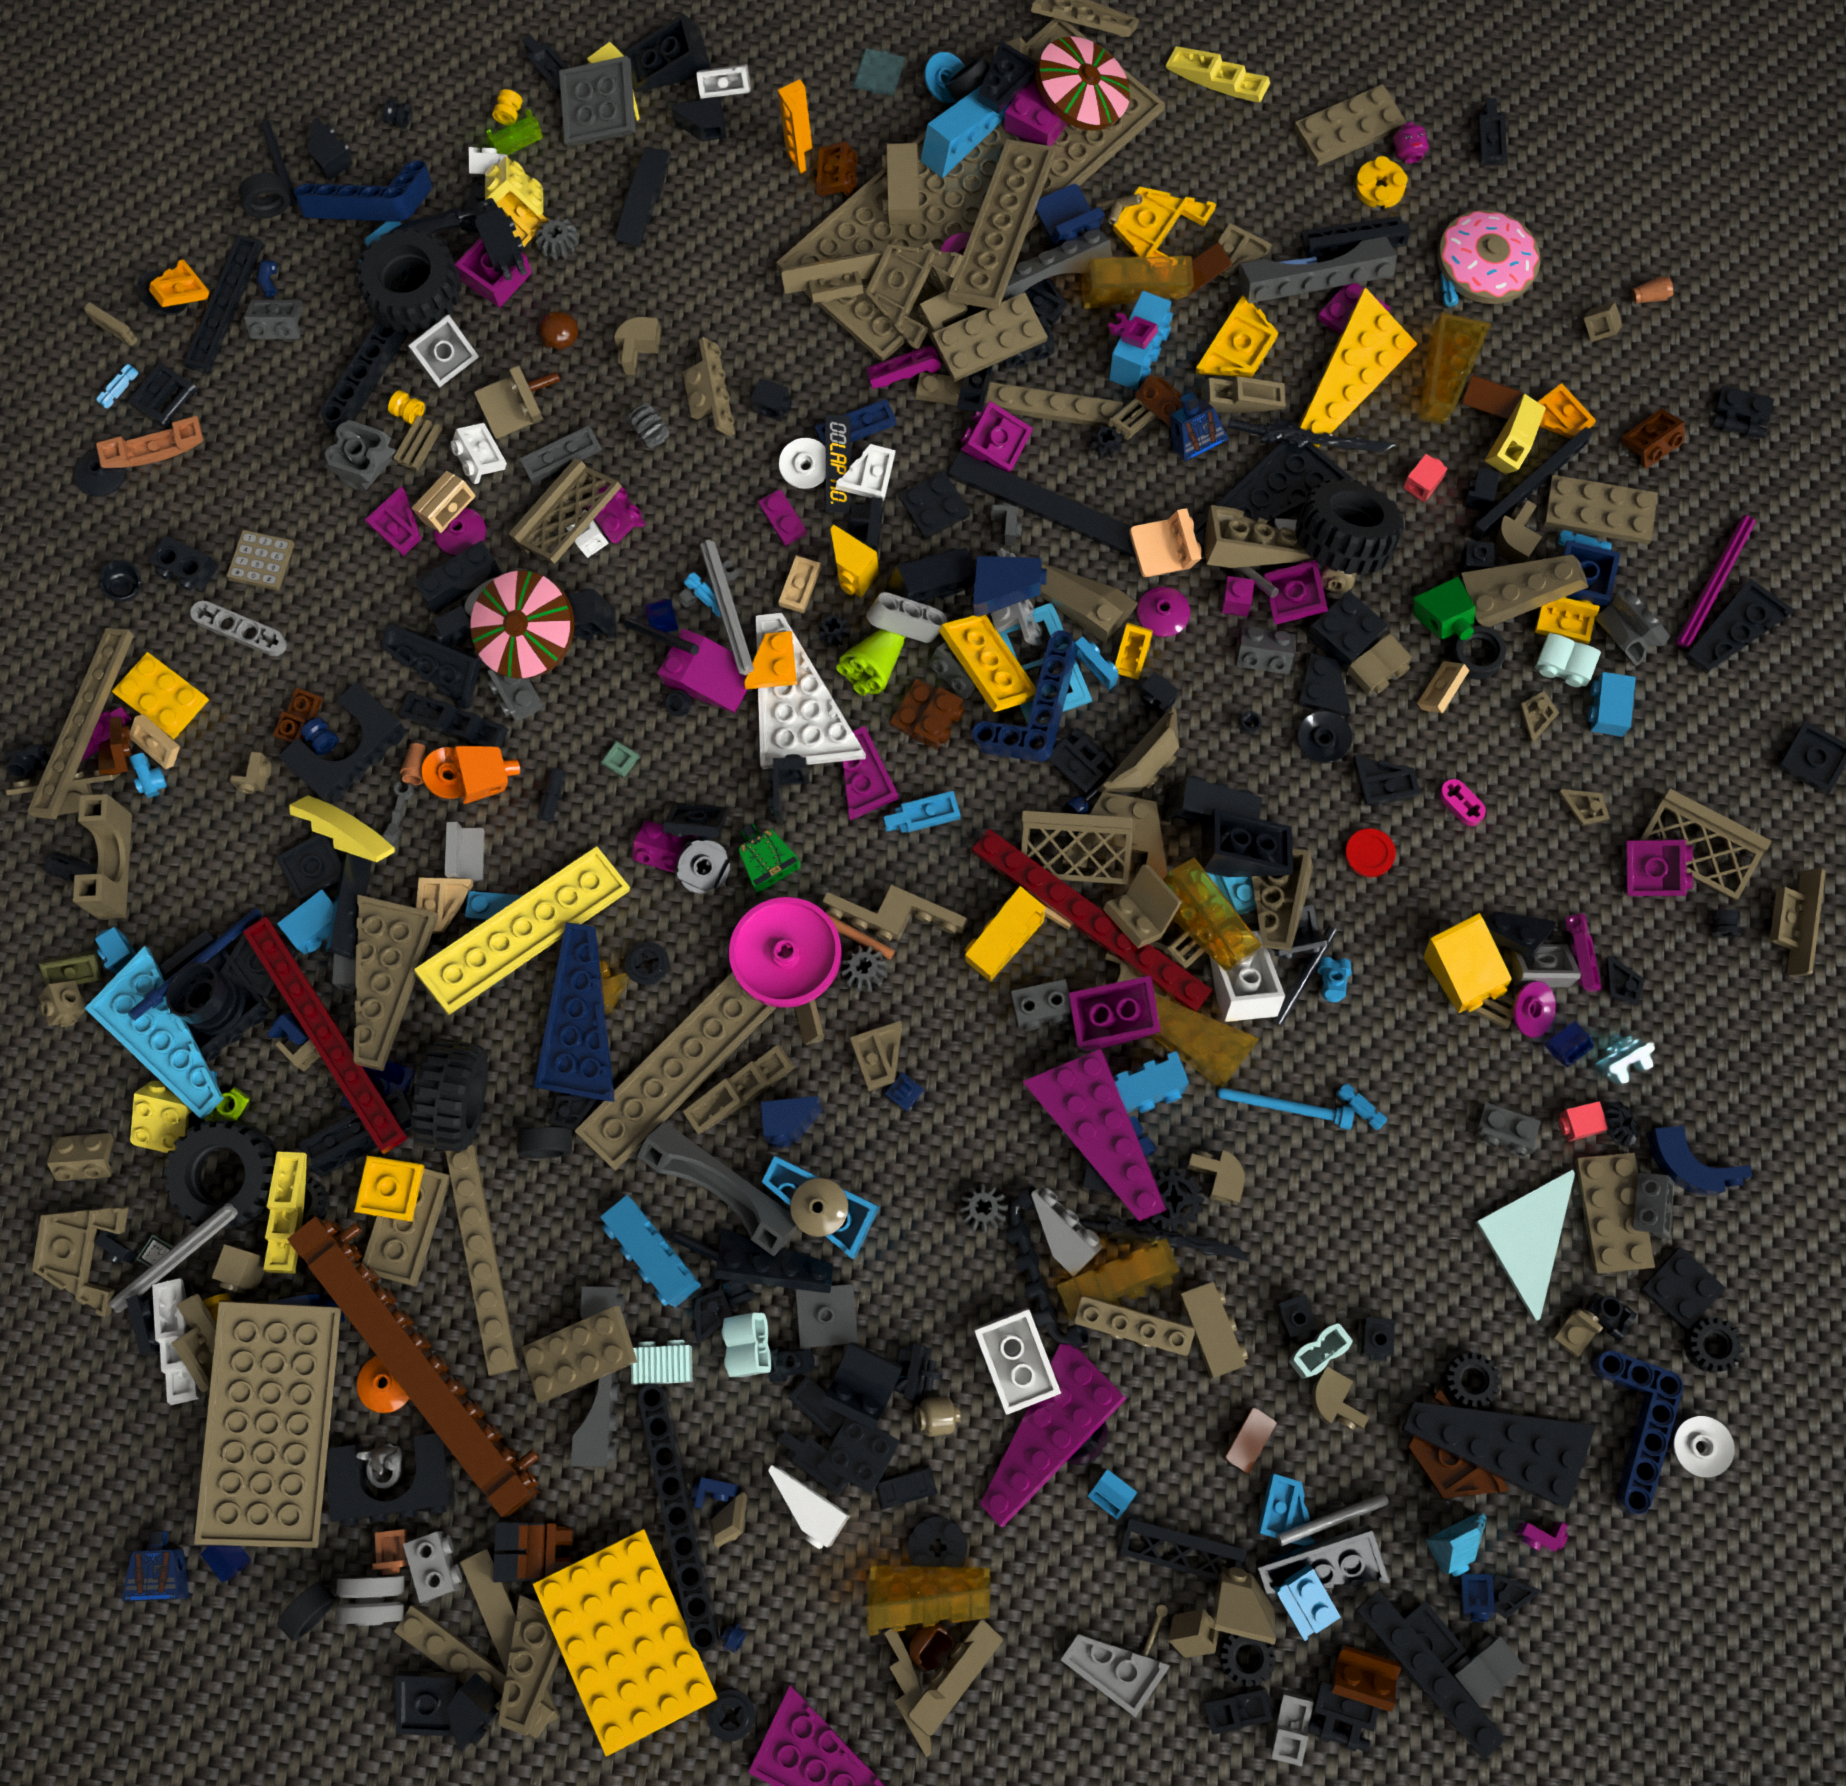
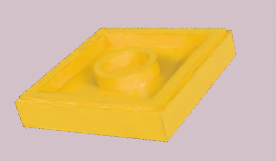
(389, 1188)

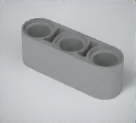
(906, 617)

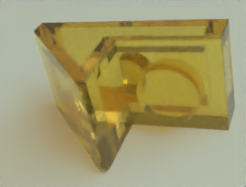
(611, 987)

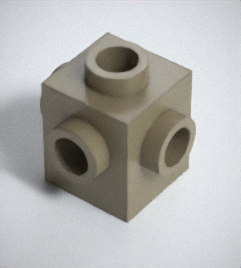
(62, 1003)

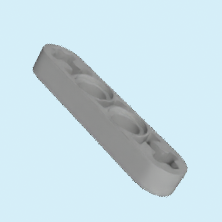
(237, 630)

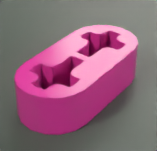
(1464, 801)

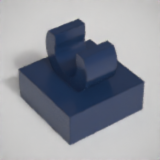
(904, 1092)

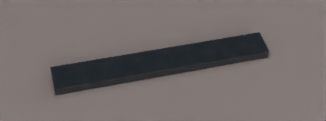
(1043, 503)

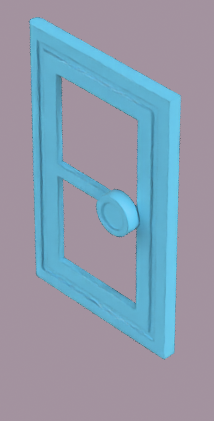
(1080, 691)

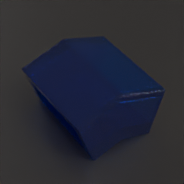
(1570, 1044)
(225, 1560)

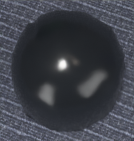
(120, 581)

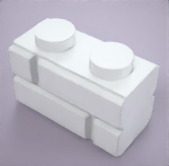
(723, 81)

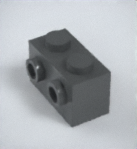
(1041, 1005)

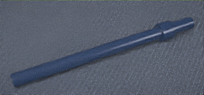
(155, 996)

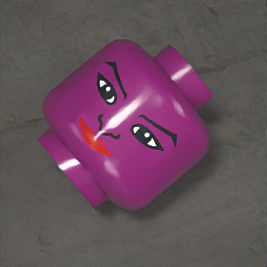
(1410, 143)

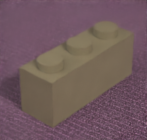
(901, 184)
(1213, 1329)

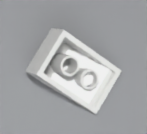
(1250, 988)
(1017, 1360)
(813, 1513)

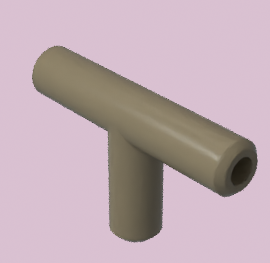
(1116, 206)

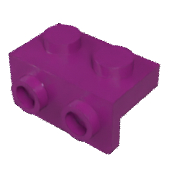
(618, 516)
(656, 847)

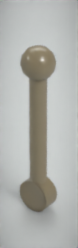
(1161, 1611)

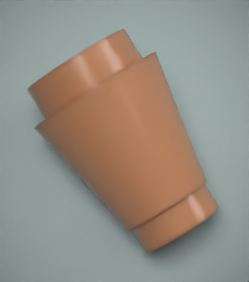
(1654, 290)
(413, 764)

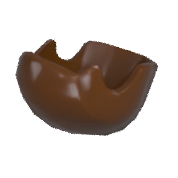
(558, 330)
(930, 1647)

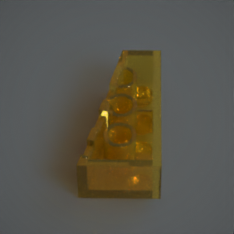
(1123, 279)
(1449, 361)
(1210, 917)
(1202, 1041)
(1121, 1278)
(925, 1596)

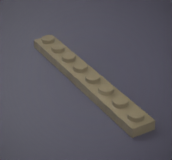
(1024, 401)
(80, 724)
(482, 1261)

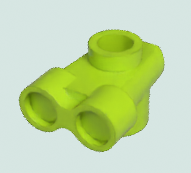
(225, 1110)

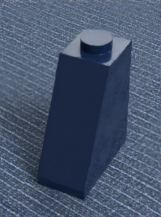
(1006, 582)

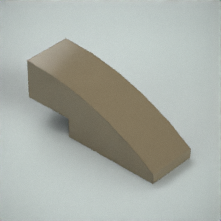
(1243, 395)

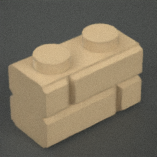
(443, 501)

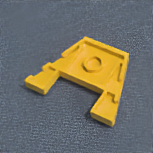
(1147, 224)

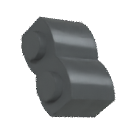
(1487, 1668)

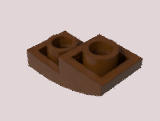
(301, 710)

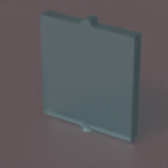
(879, 72)

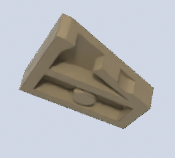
(1242, 248)
(878, 1054)

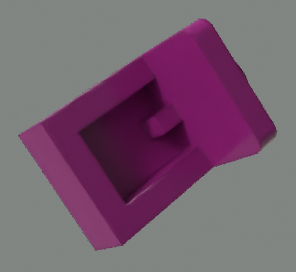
(1537, 1538)

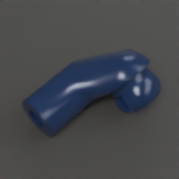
(265, 270)

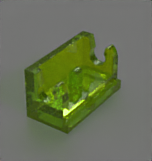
(515, 136)

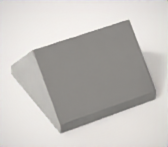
(442, 351)
(1551, 965)

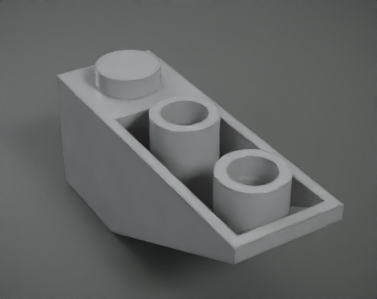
(1066, 1237)

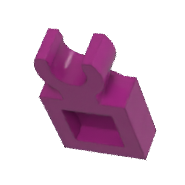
(1134, 332)

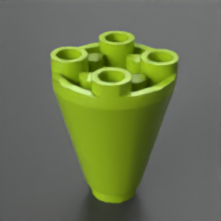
(871, 661)

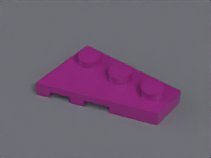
(867, 780)

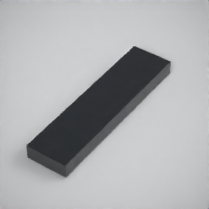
(343, 928)

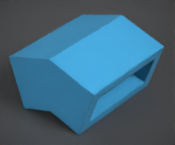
(1112, 1494)

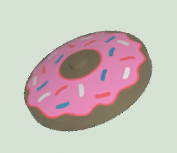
(1488, 256)

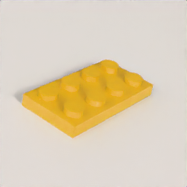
(988, 662)

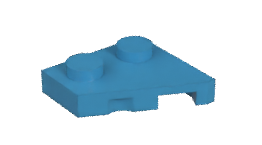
(1283, 1508)

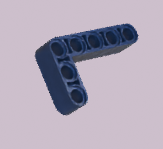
(367, 202)
(1041, 708)
(1645, 1424)

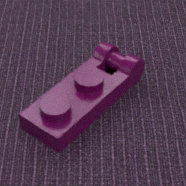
(904, 367)

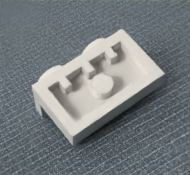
(477, 451)

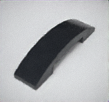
(975, 390)

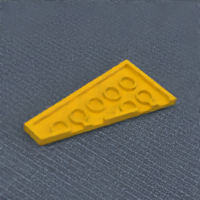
(1360, 361)

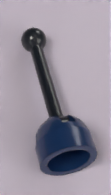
(1080, 805)

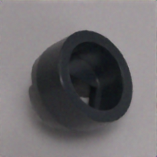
(1249, 718)

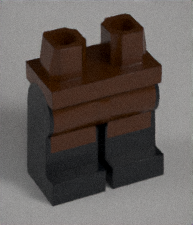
(538, 1543)

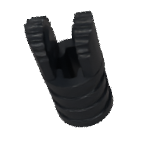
(67, 866)

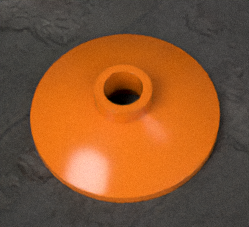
(432, 772)
(376, 1398)

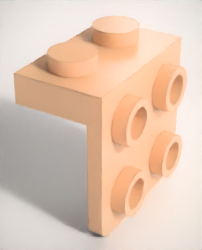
(1166, 545)

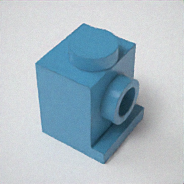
(114, 949)

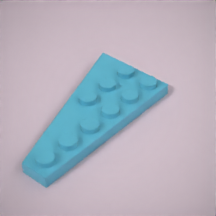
(158, 1036)

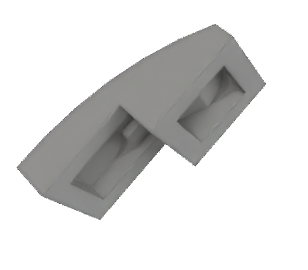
(1291, 1728)

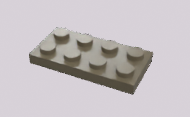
(1349, 125)
(989, 337)
(1600, 509)
(1608, 1205)
(400, 1246)
(579, 1354)

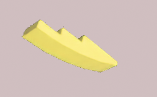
(1213, 73)
(347, 831)
(286, 1211)

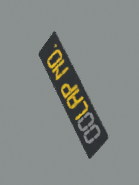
(837, 462)

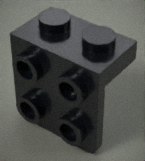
(785, 771)
(1306, 937)

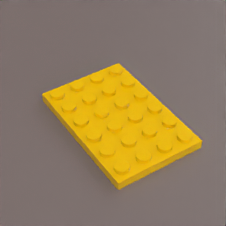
(624, 1642)

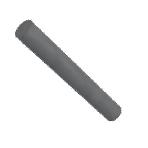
(1259, 581)

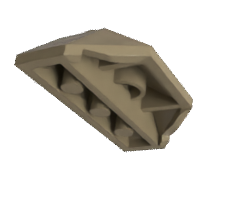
(1147, 758)

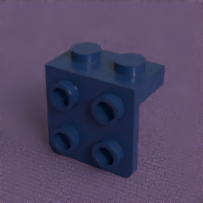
(1067, 215)

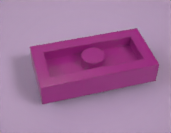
(782, 517)

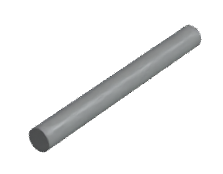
(1332, 1519)

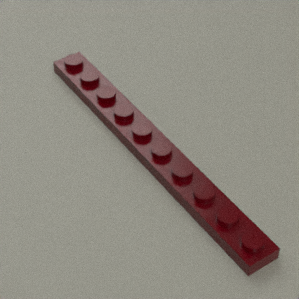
(1090, 920)
(325, 1035)

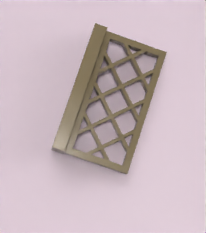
(555, 505)
(1086, 824)
(1719, 827)

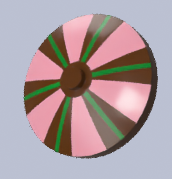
(1082, 83)
(522, 624)

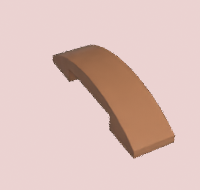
(152, 447)

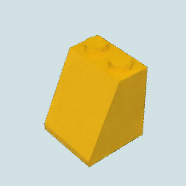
(1467, 964)

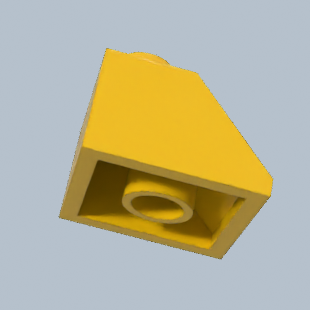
(854, 562)

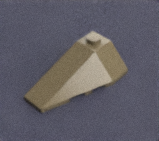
(1281, 902)

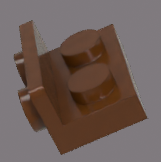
(836, 170)
(1160, 397)
(1655, 437)
(1365, 1678)

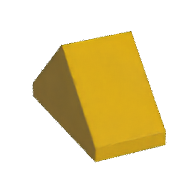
(1133, 650)

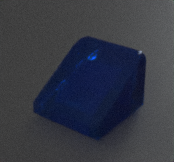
(662, 615)

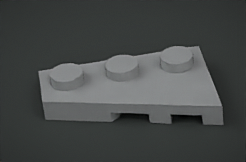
(1115, 1671)

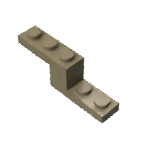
(939, 311)
(894, 914)

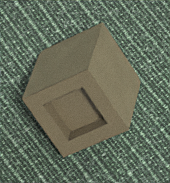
(1603, 321)
(300, 1055)
(1193, 1633)

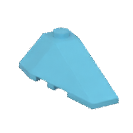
(1457, 1544)

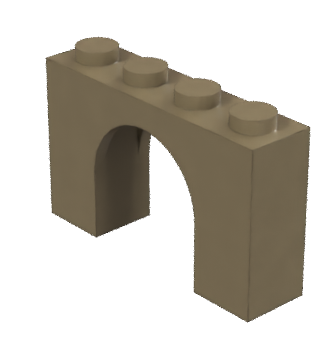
(105, 892)

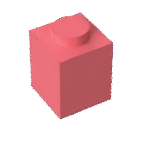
(1425, 477)
(1582, 1121)

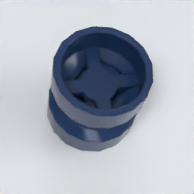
(320, 737)

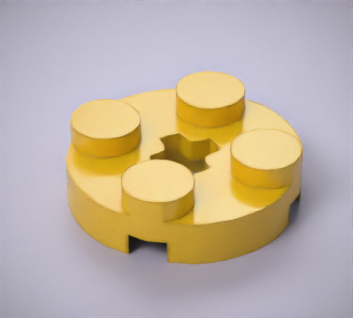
(1383, 170)

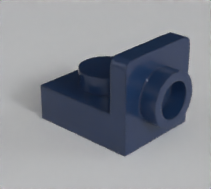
(288, 1026)
(719, 1490)
(1478, 1597)

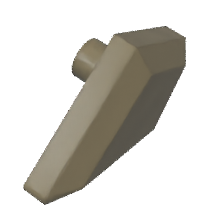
(1538, 714)
(1586, 806)
(729, 1521)

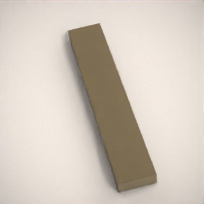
(496, 1608)

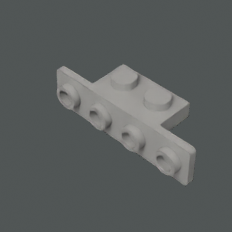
(1017, 613)

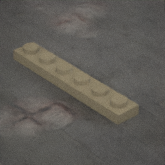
(459, 1657)

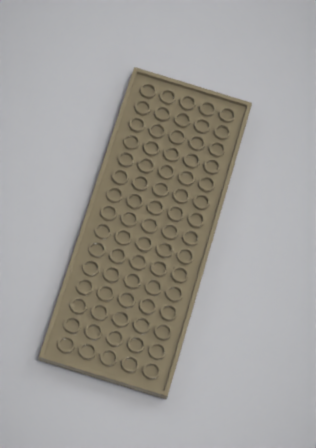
(953, 204)

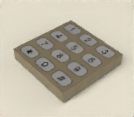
(260, 560)

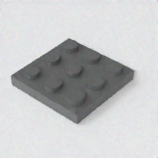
(597, 101)

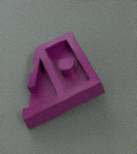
(396, 522)

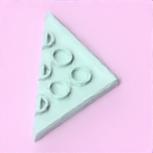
(1527, 1238)

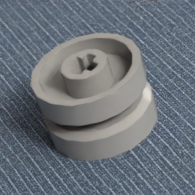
(370, 1601)

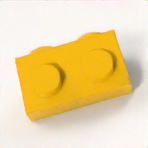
(1567, 618)

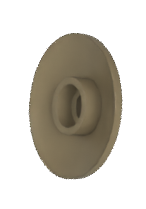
(834, 1207)

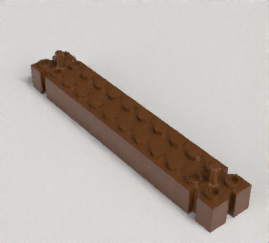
(413, 1365)

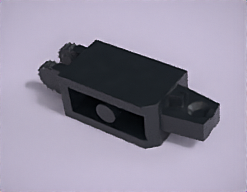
(498, 238)

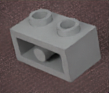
(433, 1566)

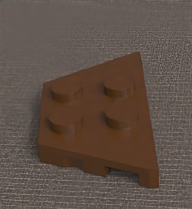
(1449, 1474)

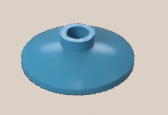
(945, 66)

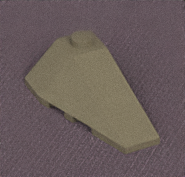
(1243, 542)
(1087, 602)

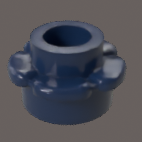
(733, 1637)

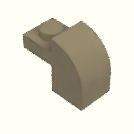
(636, 336)
(1515, 539)
(1227, 1174)
(1328, 1400)

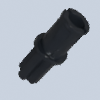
(551, 794)

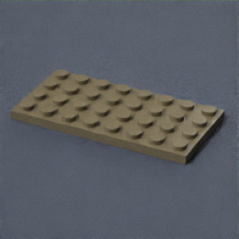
(268, 1425)

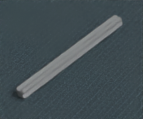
(726, 607)
(175, 1256)

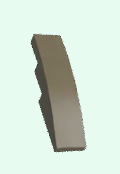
(739, 1089)
(909, 1682)

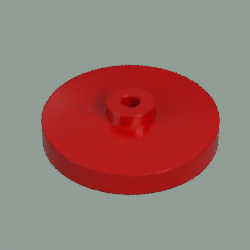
(1370, 852)

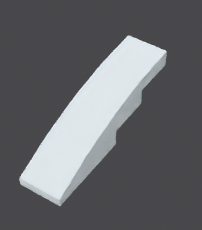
(168, 1327)

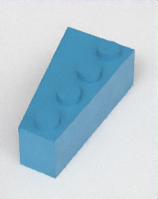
(958, 132)
(1152, 1084)
(786, 1177)
(650, 1251)

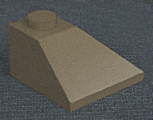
(1243, 1607)

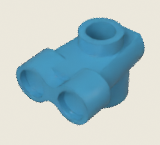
(148, 779)
(1334, 978)

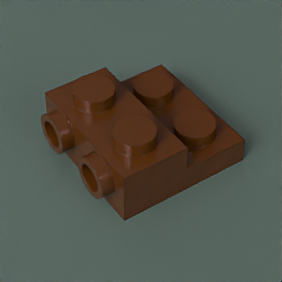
(928, 714)

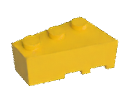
(1005, 934)

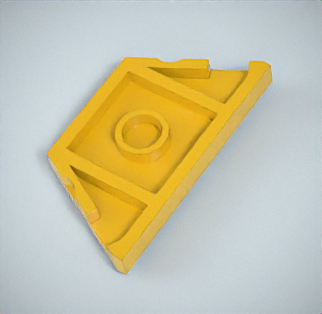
(1239, 344)

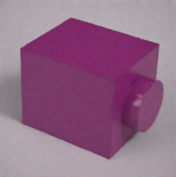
(1237, 596)

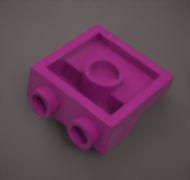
(996, 437)
(1299, 592)
(1658, 867)

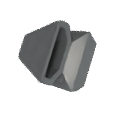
(359, 454)
(1632, 626)

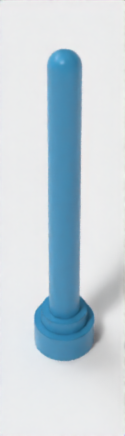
(1340, 1116)

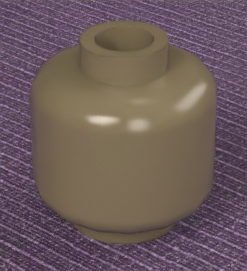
(1337, 581)
(937, 1416)

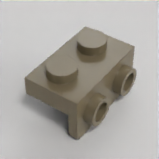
(81, 1157)

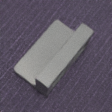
(464, 852)

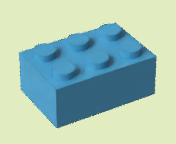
(1132, 364)

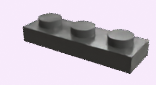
(560, 454)

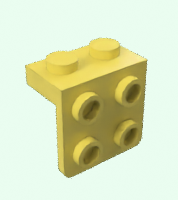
(511, 177)
(158, 1117)

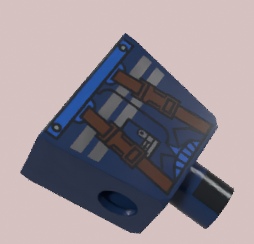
(1195, 428)
(156, 1572)

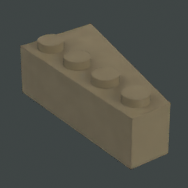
(1521, 587)

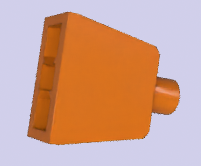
(482, 771)

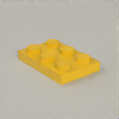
(160, 695)

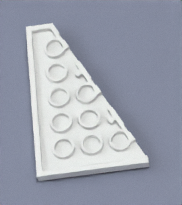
(801, 716)

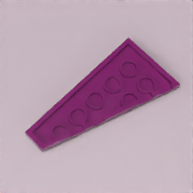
(1093, 1115)
(1051, 1432)
(807, 1751)

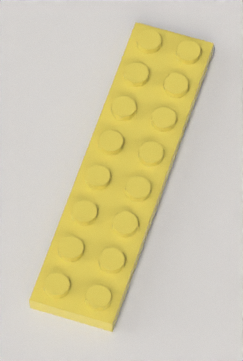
(521, 930)

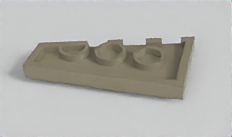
(1088, 14)
(530, 1667)

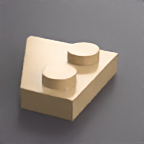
(443, 897)

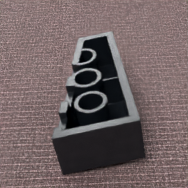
(592, 615)

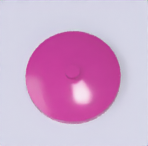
(785, 952)

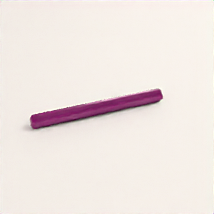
(1715, 581)

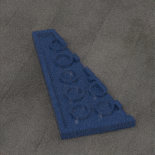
(575, 1036)

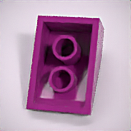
(1032, 119)
(704, 676)
(1114, 1013)

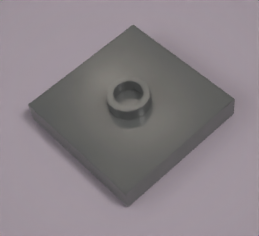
(827, 1317)

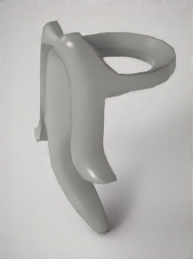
(387, 1455)

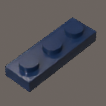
(864, 421)

